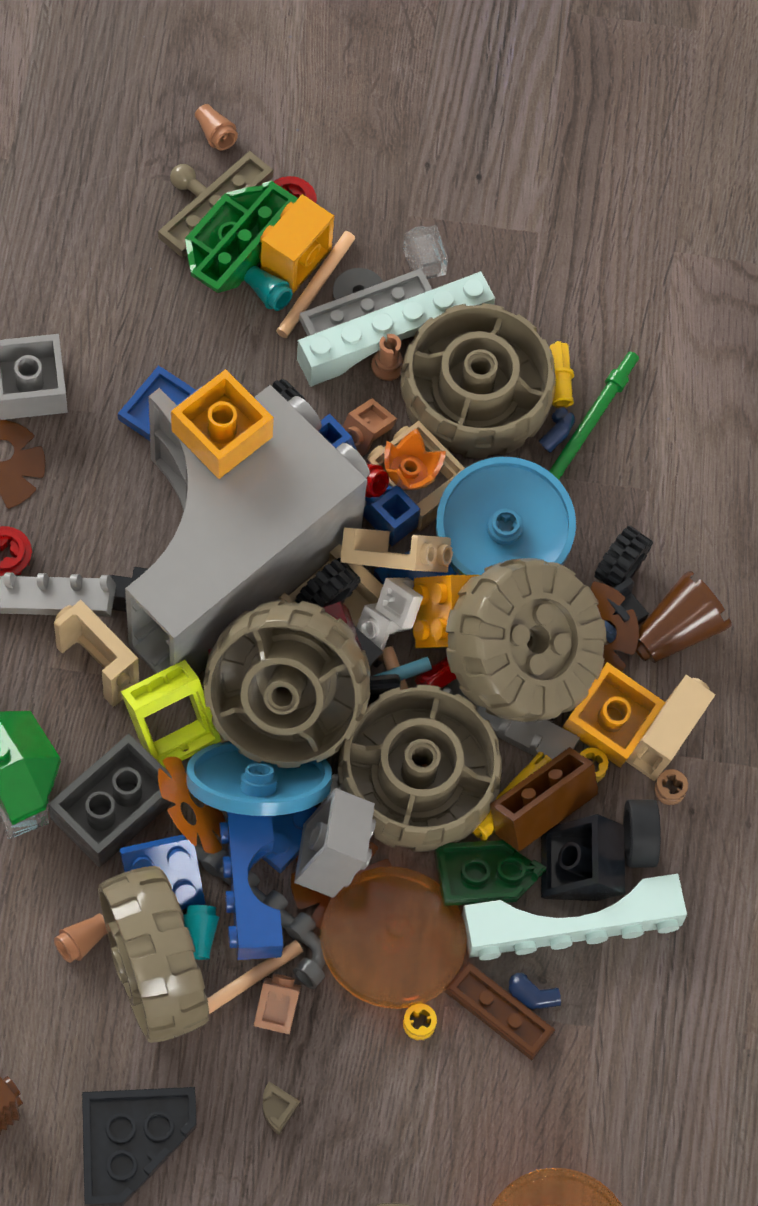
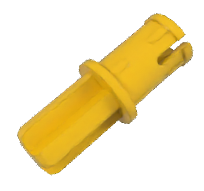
(563, 374)

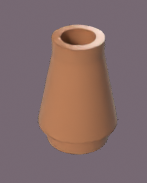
(217, 129)
(80, 938)

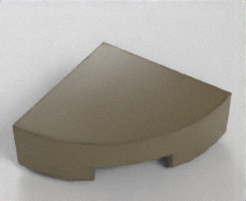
(278, 1107)

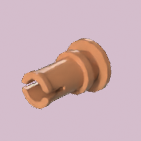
(388, 360)

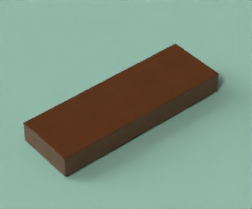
(500, 1011)

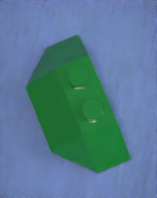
(229, 235)
(26, 766)

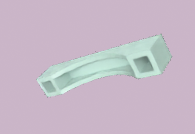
(344, 345)
(500, 928)

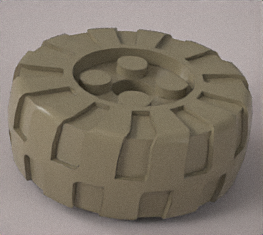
(478, 380)
(526, 640)
(292, 649)
(428, 803)
(153, 953)

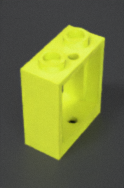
(161, 692)

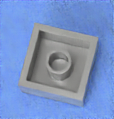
(31, 377)
(335, 843)

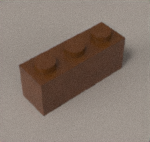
(544, 799)

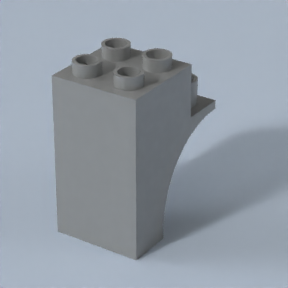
(241, 534)

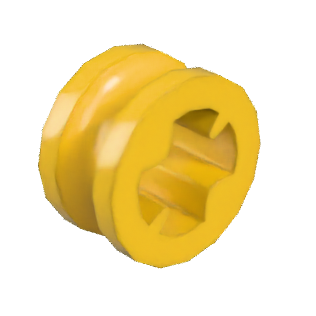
(600, 757)
(415, 1011)

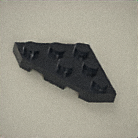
(130, 1138)

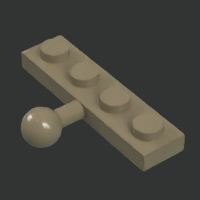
(245, 173)

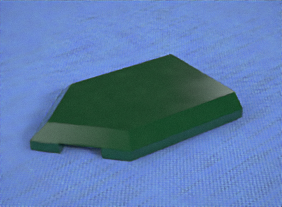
(483, 872)

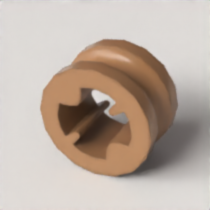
(678, 779)

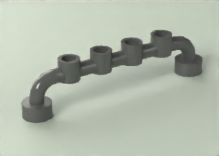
(300, 928)

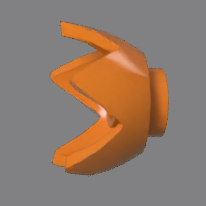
(412, 456)

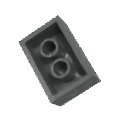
(111, 801)

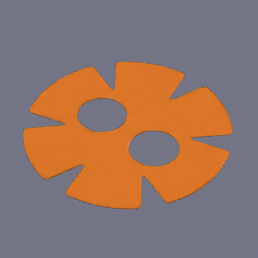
(177, 792)

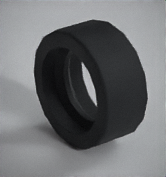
(642, 833)

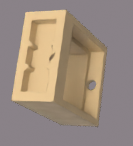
(449, 469)
(671, 727)

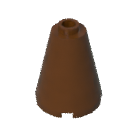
(681, 620)

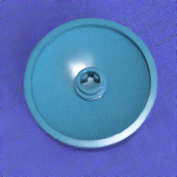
(505, 513)
(245, 787)

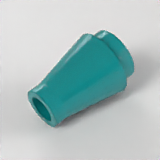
(271, 290)
(202, 925)

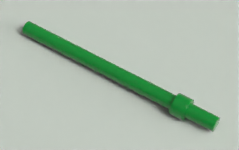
(614, 383)

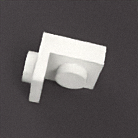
(399, 601)
(377, 626)

